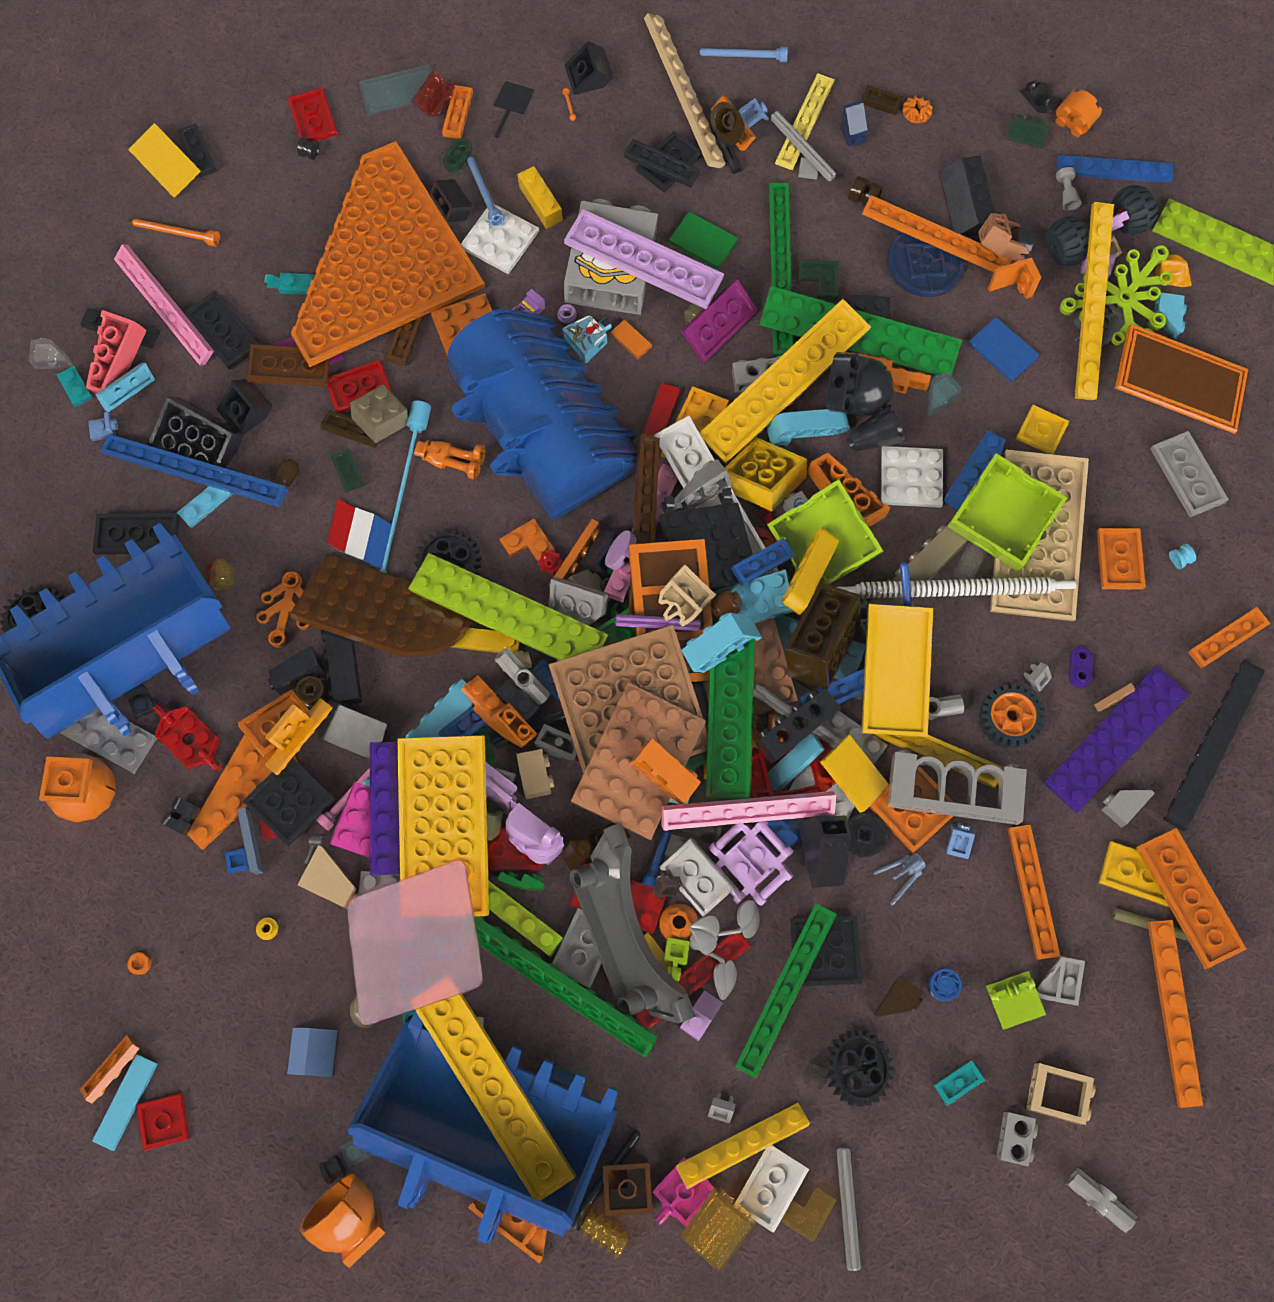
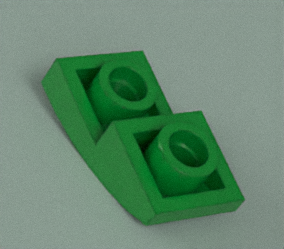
(528, 883)

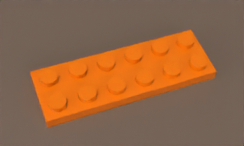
(1191, 898)

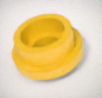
(274, 928)

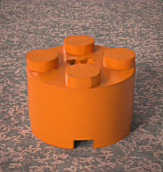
(1078, 112)

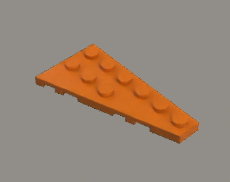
(238, 780)

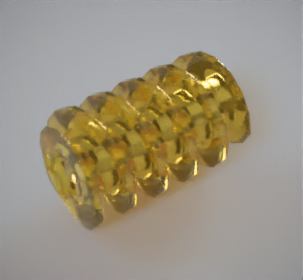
(604, 1233)

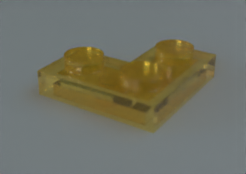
(811, 1217)

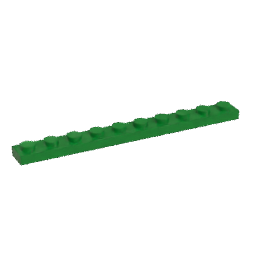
(780, 254)

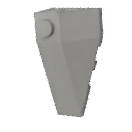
(703, 486)

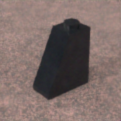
(288, 673)

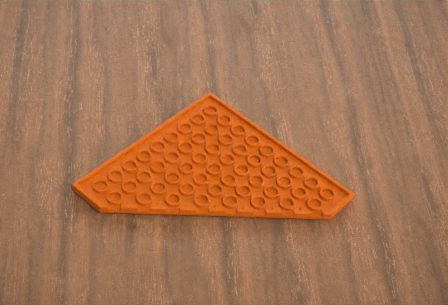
(383, 261)

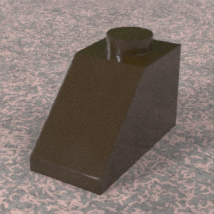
(900, 998)

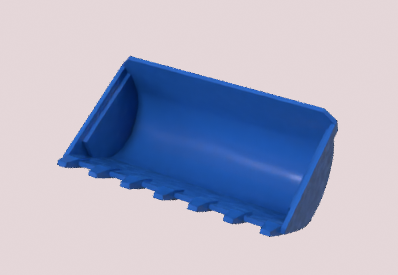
(539, 409)
(109, 637)
(431, 1127)

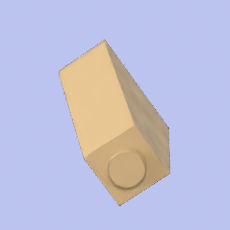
(327, 879)

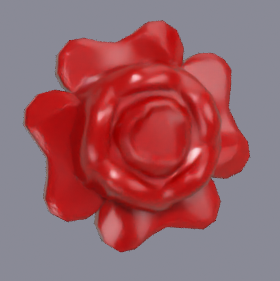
(550, 562)

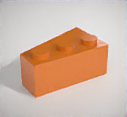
(665, 771)

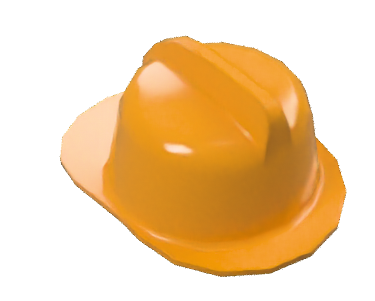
(1178, 268)

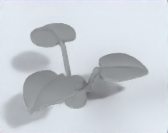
(705, 939)

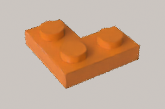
(526, 536)

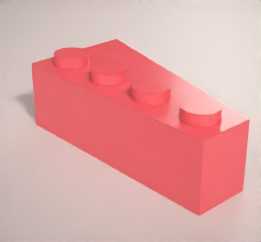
(115, 350)

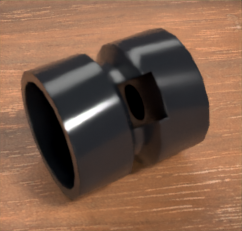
(180, 807)

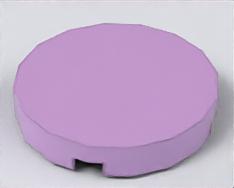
(619, 550)

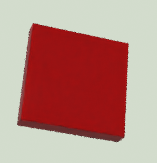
(163, 1121)

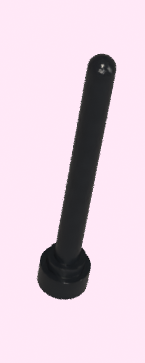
(599, 1186)

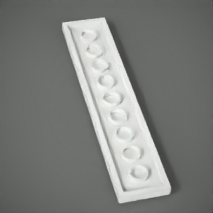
(686, 456)

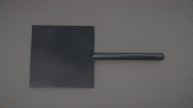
(514, 99)

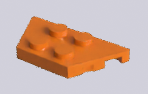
(521, 1233)

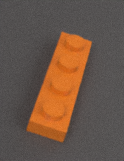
(579, 550)
(1229, 637)

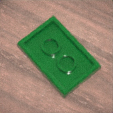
(703, 240)

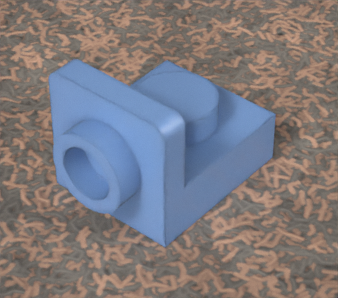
(754, 112)
(102, 427)
(960, 840)

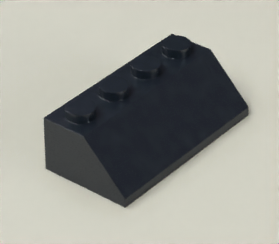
(967, 195)

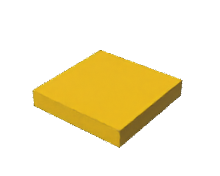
(1042, 430)

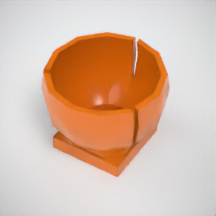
(77, 786)
(344, 1220)

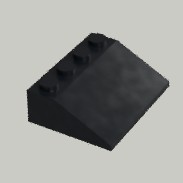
(194, 433)

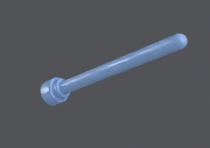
(779, 54)
(494, 215)

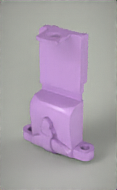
(522, 827)

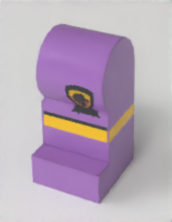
(532, 303)

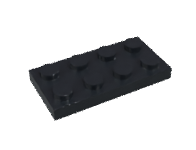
(221, 329)
(116, 529)

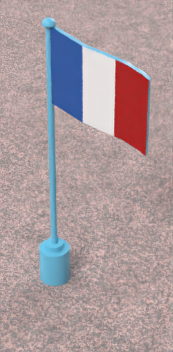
(365, 533)

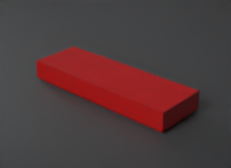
(661, 409)

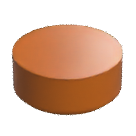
(139, 963)

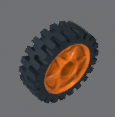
(1018, 701)

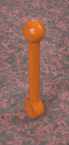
(566, 92)

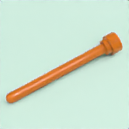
(209, 236)

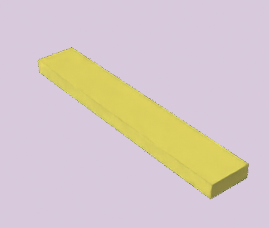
(806, 119)

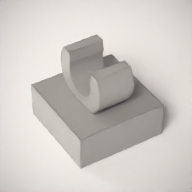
(1039, 677)
(722, 1109)

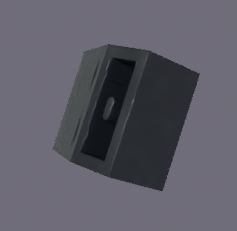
(826, 849)

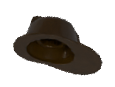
(727, 123)

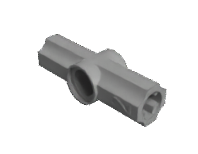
(513, 667)
(946, 706)
(1102, 1200)

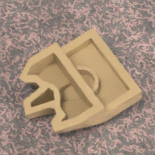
(685, 596)

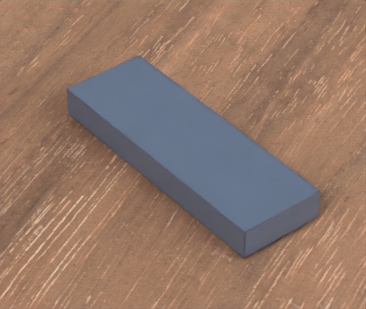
(250, 841)

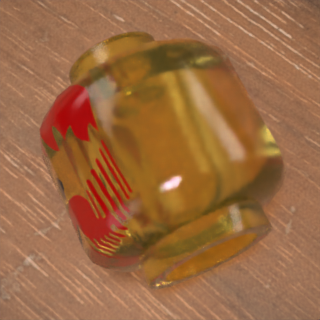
(220, 574)

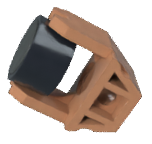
(1006, 237)

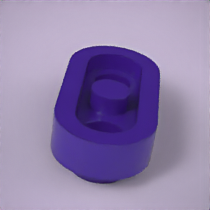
(1080, 666)

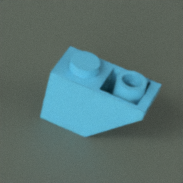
(1174, 309)

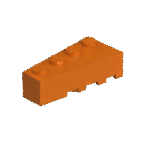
(828, 470)

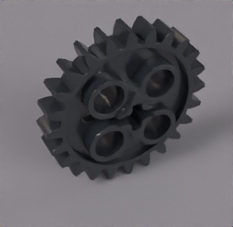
(456, 545)
(24, 602)
(864, 1090)

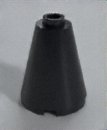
(877, 431)

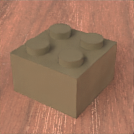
(379, 413)

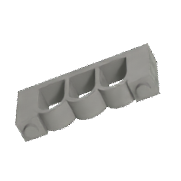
(1010, 794)

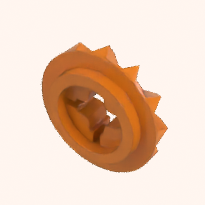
(912, 114)

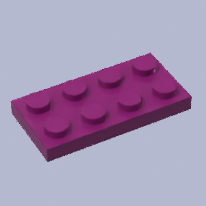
(719, 321)

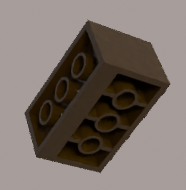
(823, 635)

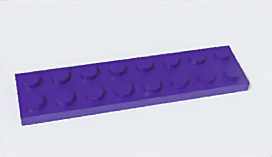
(1116, 739)

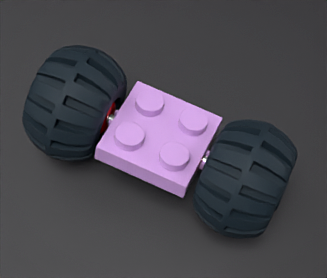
(1133, 214)

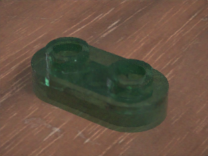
(457, 156)

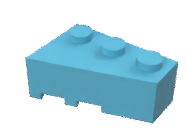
(719, 641)

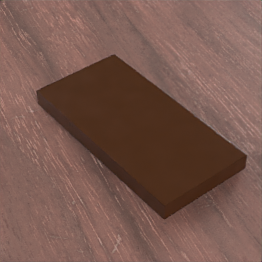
(284, 366)

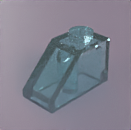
(941, 393)

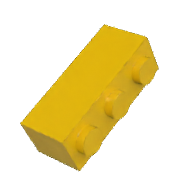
(540, 197)

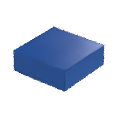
(236, 861)

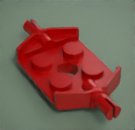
(174, 728)

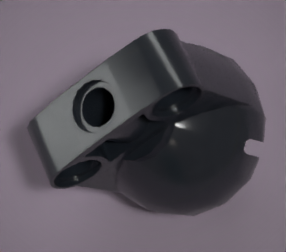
(858, 385)

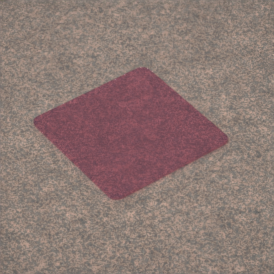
(414, 943)

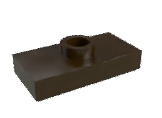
(881, 100)

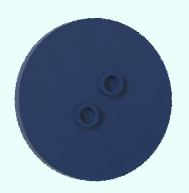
(922, 267)

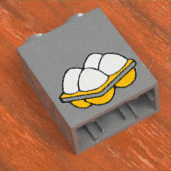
(599, 284)

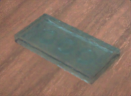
(393, 89)

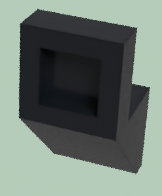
(1038, 96)

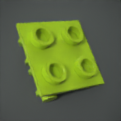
(1016, 1000)

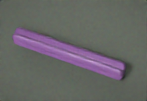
(654, 622)

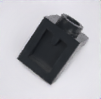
(139, 701)

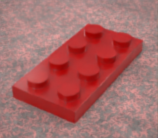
(645, 905)

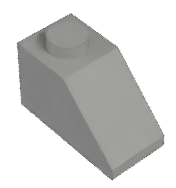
(1125, 804)

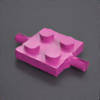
(678, 1200)

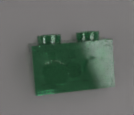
(1027, 131)

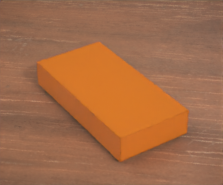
(631, 339)

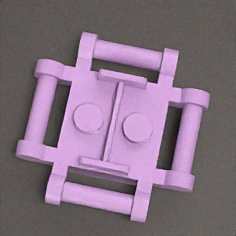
(753, 860)

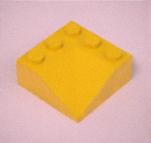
(766, 473)

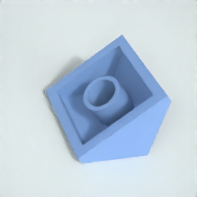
(312, 1052)

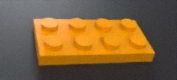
(701, 408)

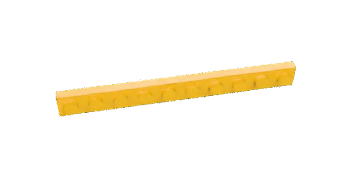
(1094, 301)

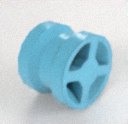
(1182, 556)

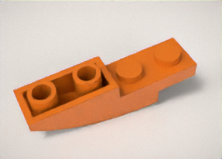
(903, 378)
(496, 714)

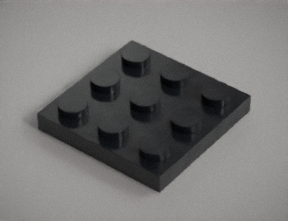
(289, 801)
(839, 955)

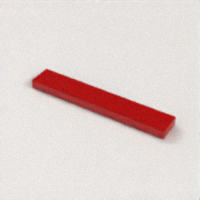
(703, 970)

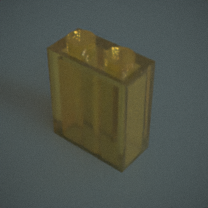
(718, 1228)

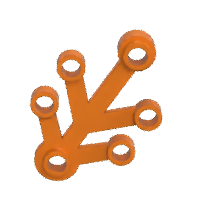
(284, 606)

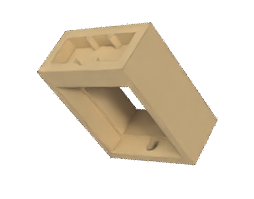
(1037, 1088)

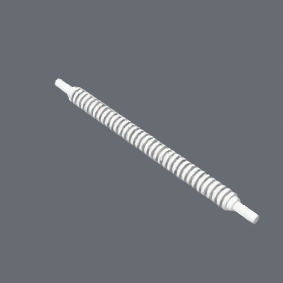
(960, 587)

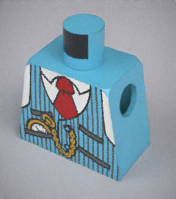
(587, 336)

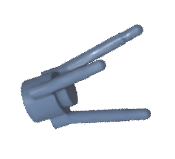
(912, 865)

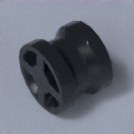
(308, 148)
(332, 1169)

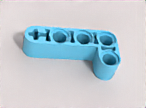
(806, 424)

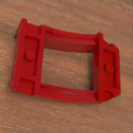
(761, 784)

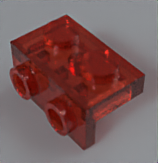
(433, 95)

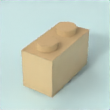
(534, 773)

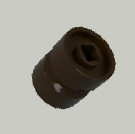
(859, 189)
(311, 690)

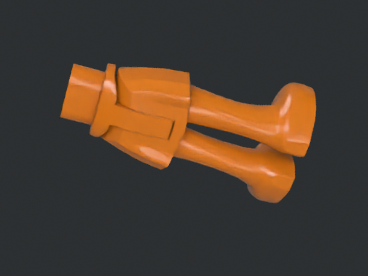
(439, 454)

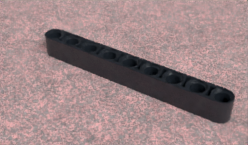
(1214, 746)

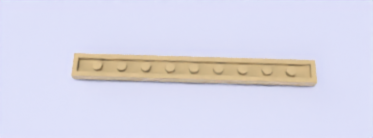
(684, 91)

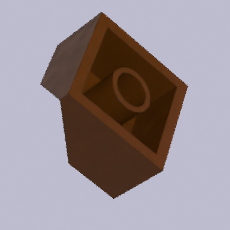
(627, 1188)

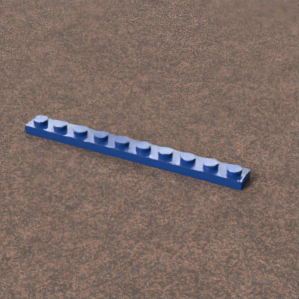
(194, 470)

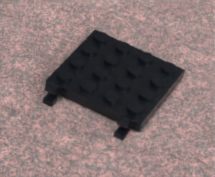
(720, 527)

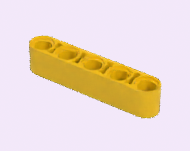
(810, 571)

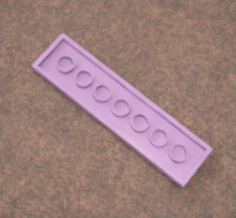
(644, 258)

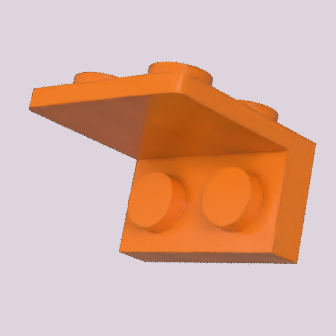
(1021, 272)

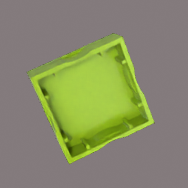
(1007, 512)
(838, 514)

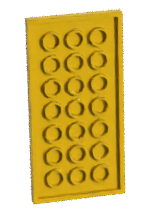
(444, 809)

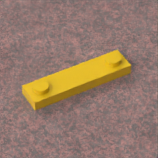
(487, 641)

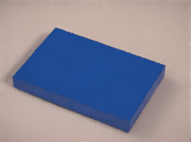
(1003, 349)

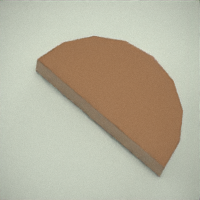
(1115, 697)

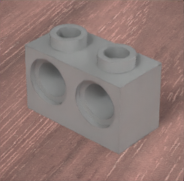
(1010, 1137)

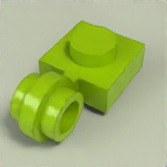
(676, 953)

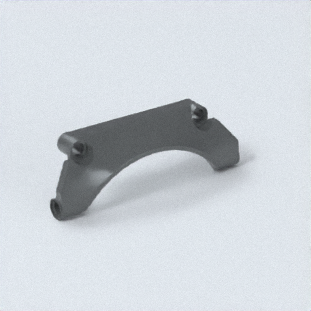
(627, 959)

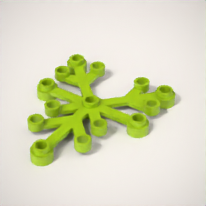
(1138, 280)

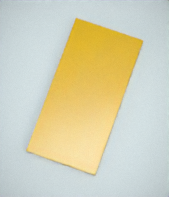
(897, 670)

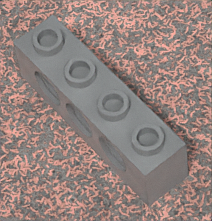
(742, 368)

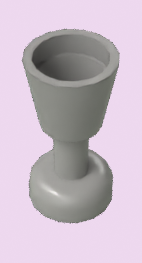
(1071, 199)

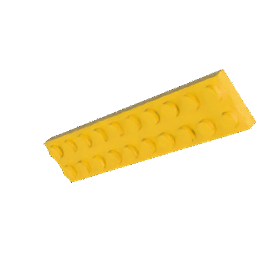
(784, 381)
(497, 1096)

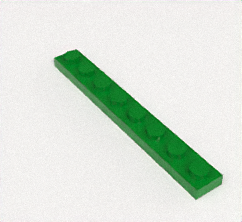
(785, 991)

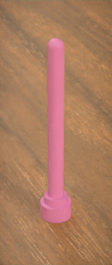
(327, 818)

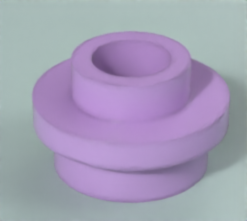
(567, 309)

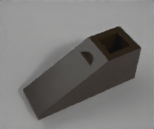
(580, 850)

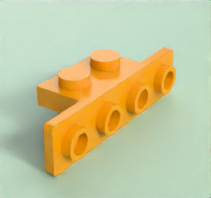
(292, 733)

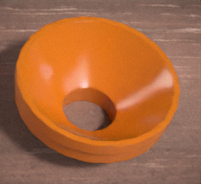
(666, 921)

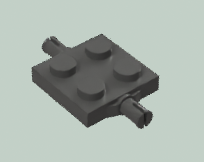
(1112, 323)

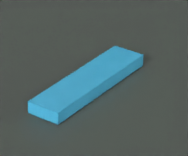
(125, 1102)

